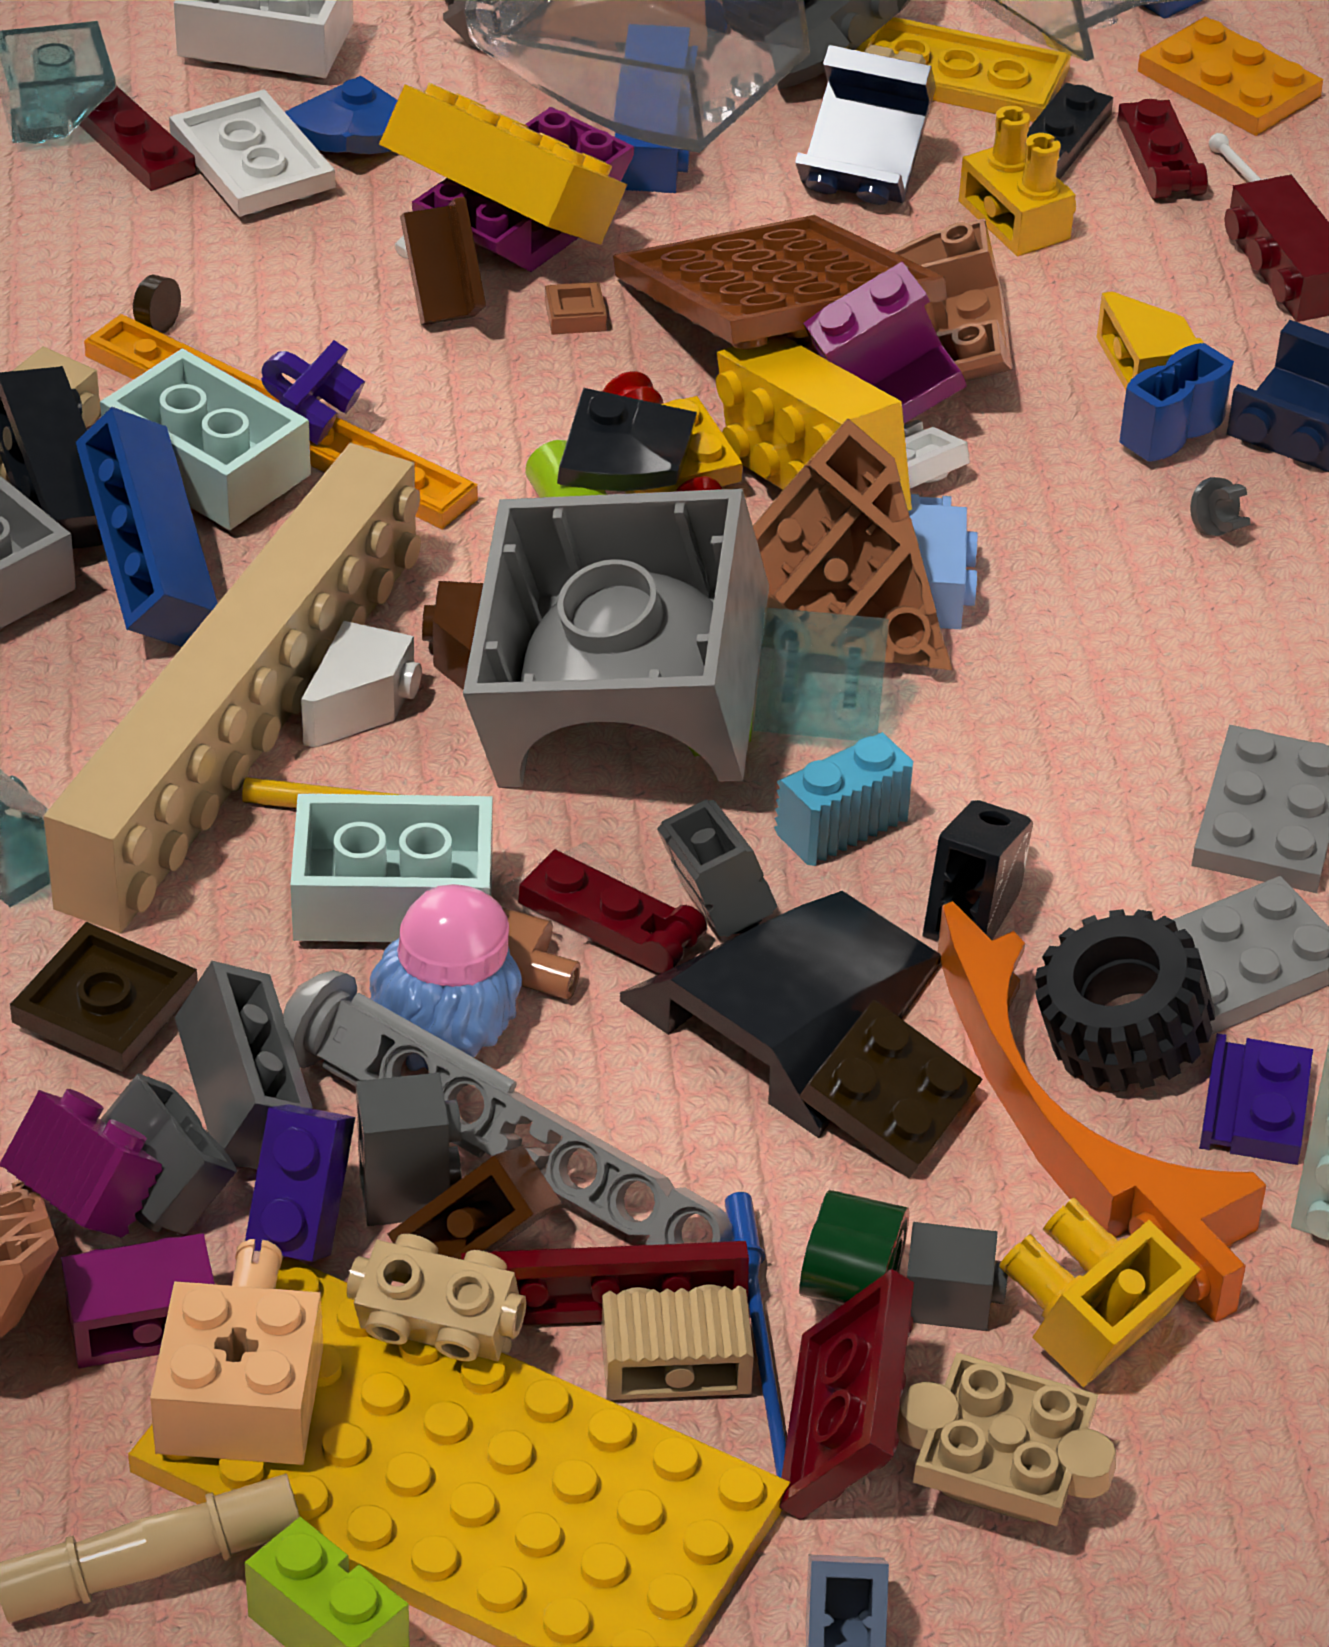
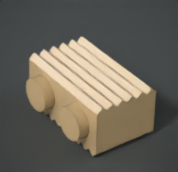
(676, 1343)

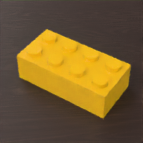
(504, 161)
(790, 401)

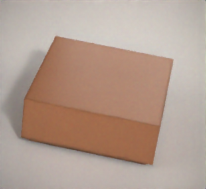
(575, 308)

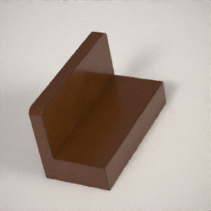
(443, 262)

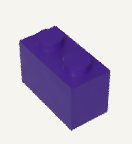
(300, 1181)

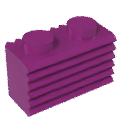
(81, 1162)

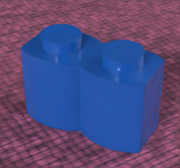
(1176, 402)

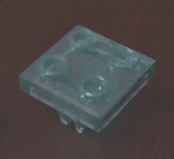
(820, 674)

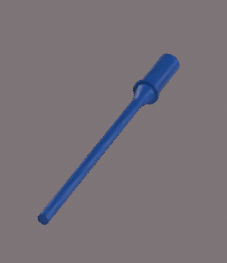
(742, 1217)

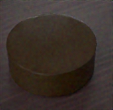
(157, 302)

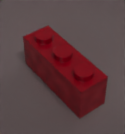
(1284, 242)

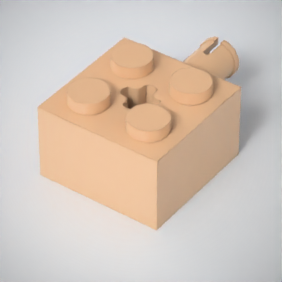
(238, 1366)

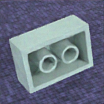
(227, 438)
(374, 855)

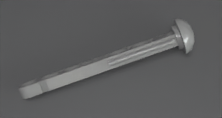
(372, 1042)

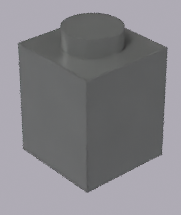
(954, 1275)

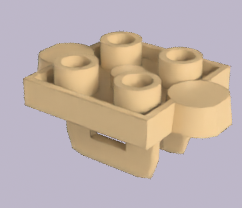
(1006, 1440)

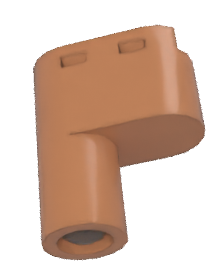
(540, 970)

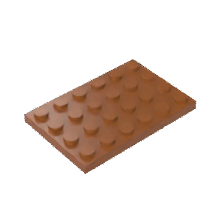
(763, 276)

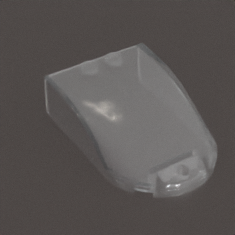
(647, 66)

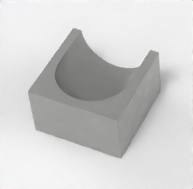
(619, 617)

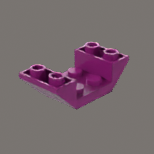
(511, 233)

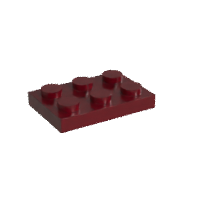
(847, 1394)

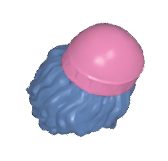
(451, 970)

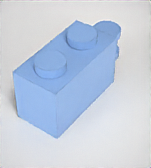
(946, 553)

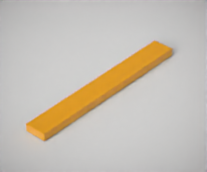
(136, 348)

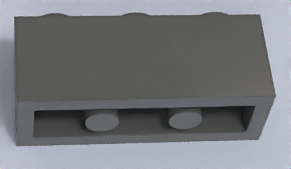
(239, 1057)

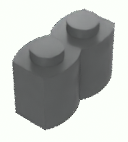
(190, 1157)

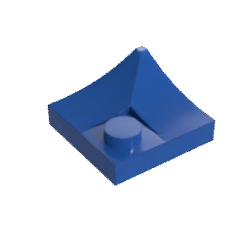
(346, 117)

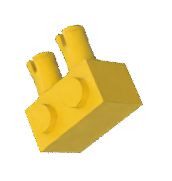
(1018, 186)
(1111, 1306)

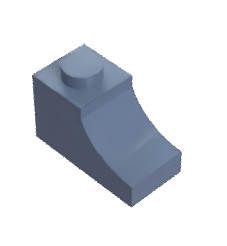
(846, 1601)

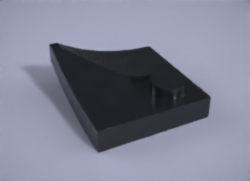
(625, 443)

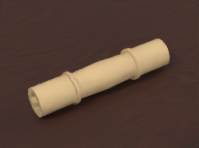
(146, 1548)

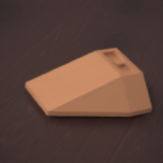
(974, 315)

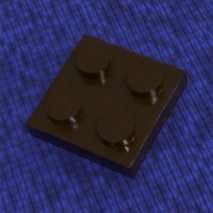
(104, 996)
(891, 1088)

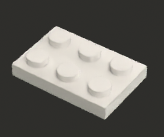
(252, 152)

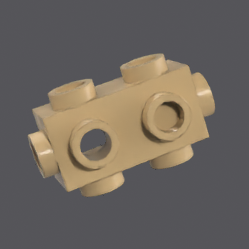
(445, 1302)

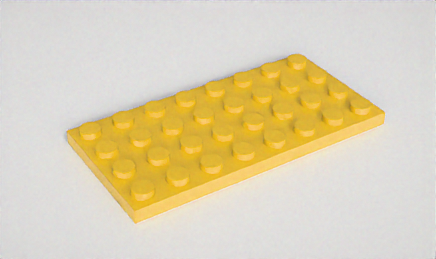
(504, 1493)

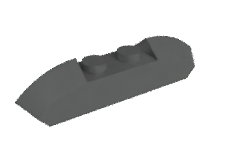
(839, 25)

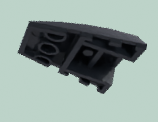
(793, 989)

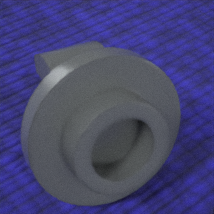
(1217, 506)

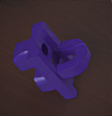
(320, 380)

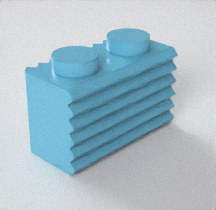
(844, 798)

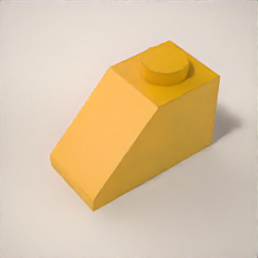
(1139, 335)

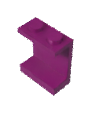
(888, 341)

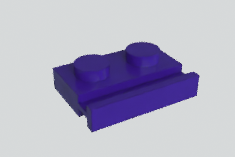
(1257, 1099)

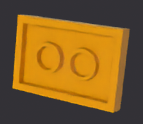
(1230, 75)

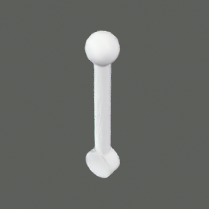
(1220, 144)

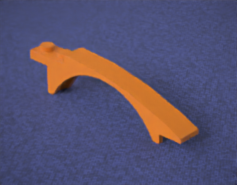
(1118, 1187)

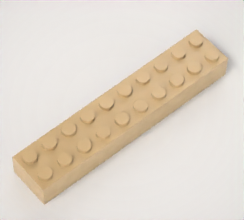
(229, 690)

